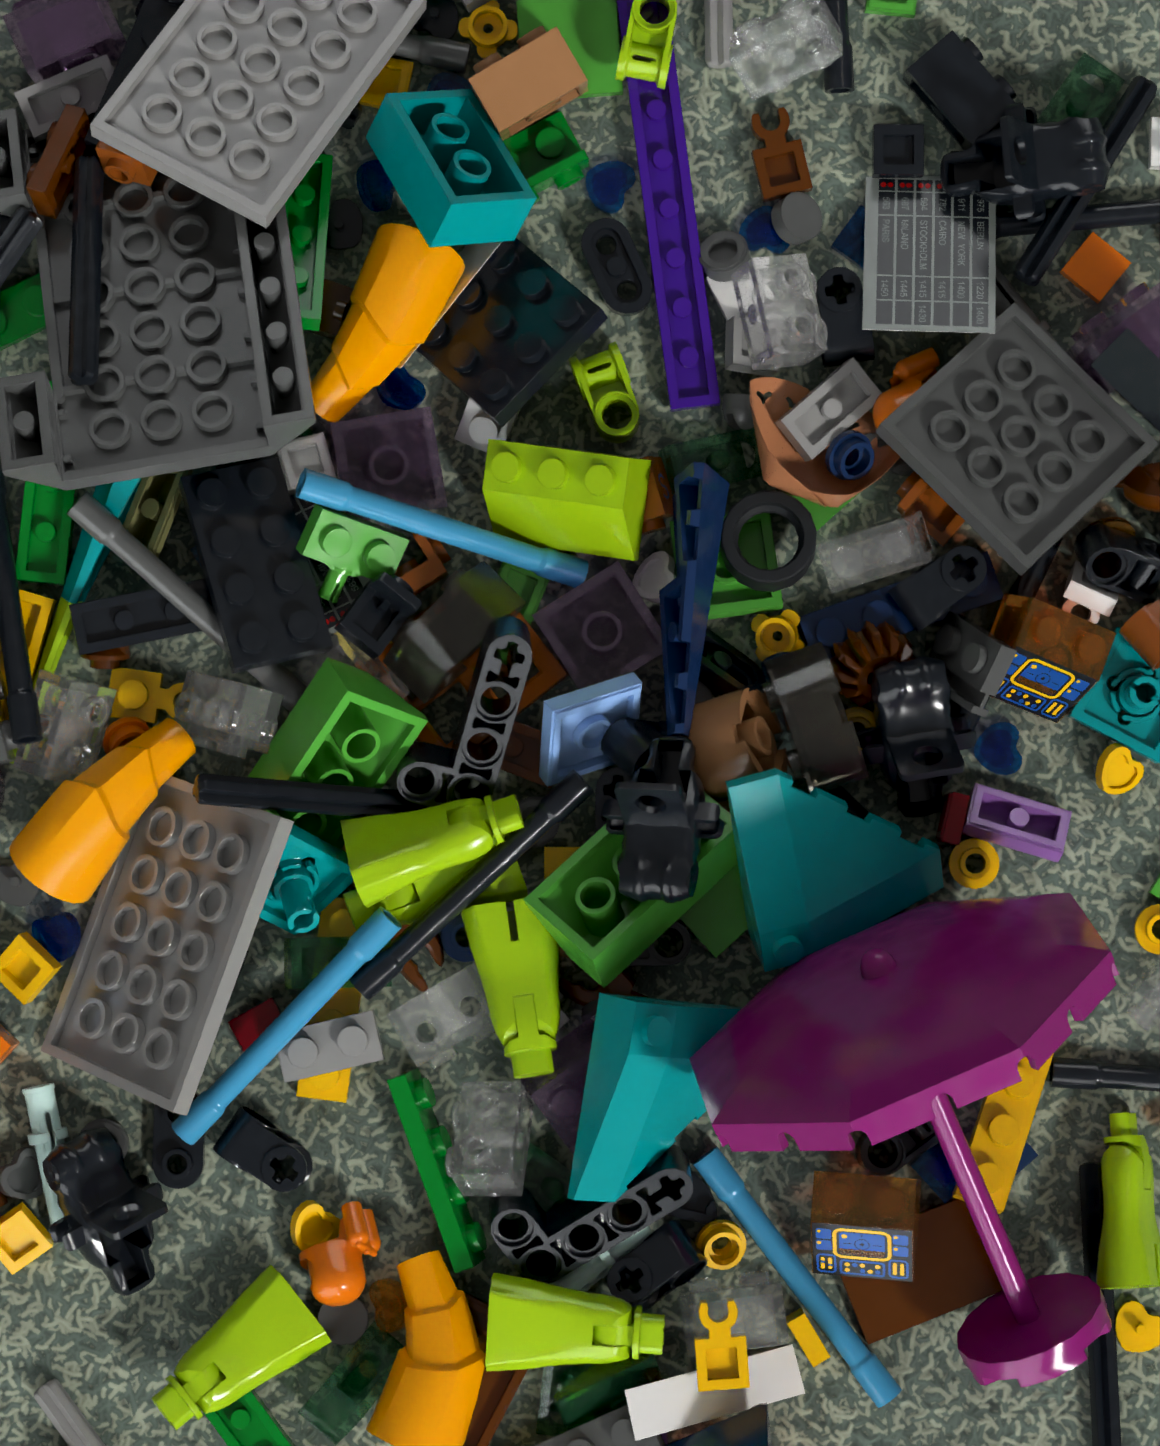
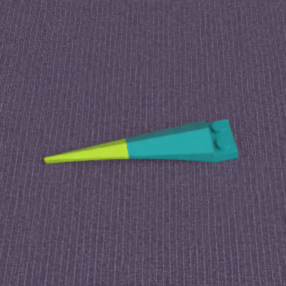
(83, 571)

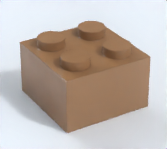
(528, 81)

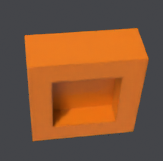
(1095, 267)

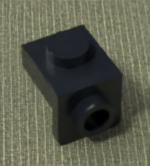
(378, 613)

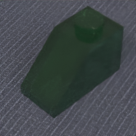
(352, 1385)

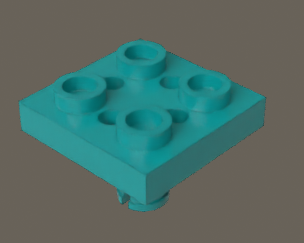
(1135, 695)
(306, 886)

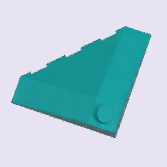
(818, 870)
(638, 1088)

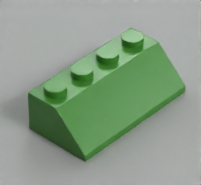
(340, 734)
(599, 924)

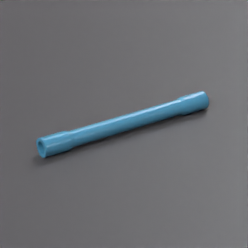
(344, 497)
(360, 948)
(863, 1363)

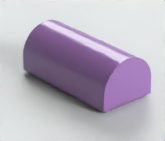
(1016, 822)

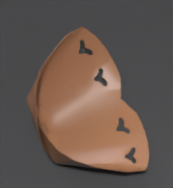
(783, 465)

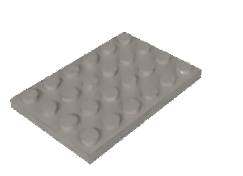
(251, 92)
(167, 945)

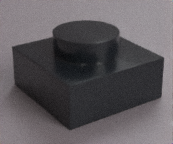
(897, 150)

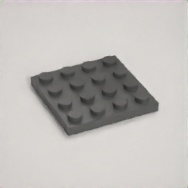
(1016, 438)

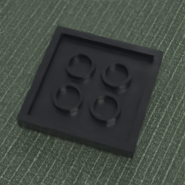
(510, 330)

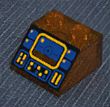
(1055, 656)
(865, 1225)

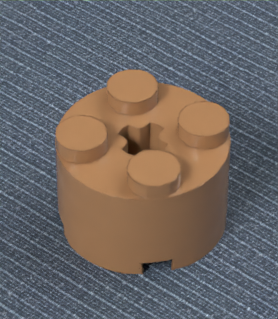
(734, 739)

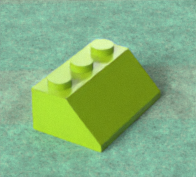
(566, 498)

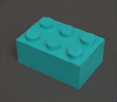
(450, 167)

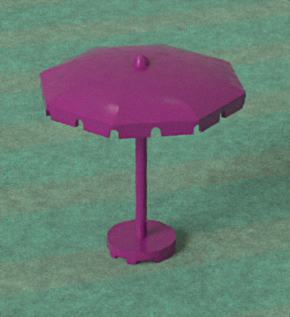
(879, 1038)

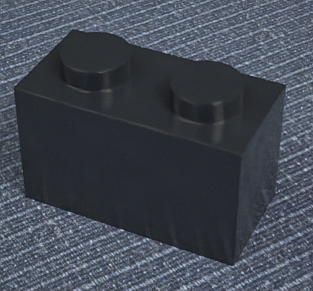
(960, 89)

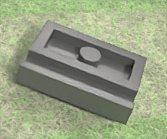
(972, 660)

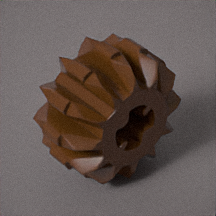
(863, 654)

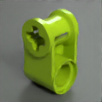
(647, 46)
(603, 385)

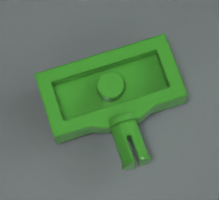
(349, 548)

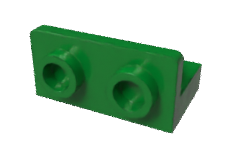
(548, 154)

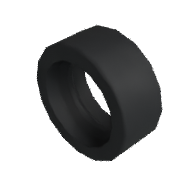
(768, 502)

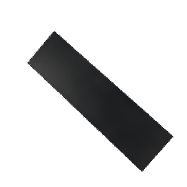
(1133, 373)

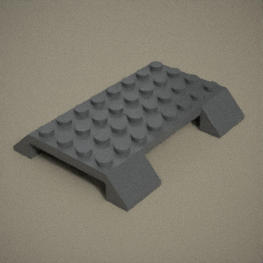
(193, 337)

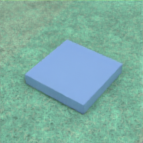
(577, 722)

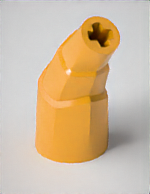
(391, 311)
(89, 818)
(438, 1370)

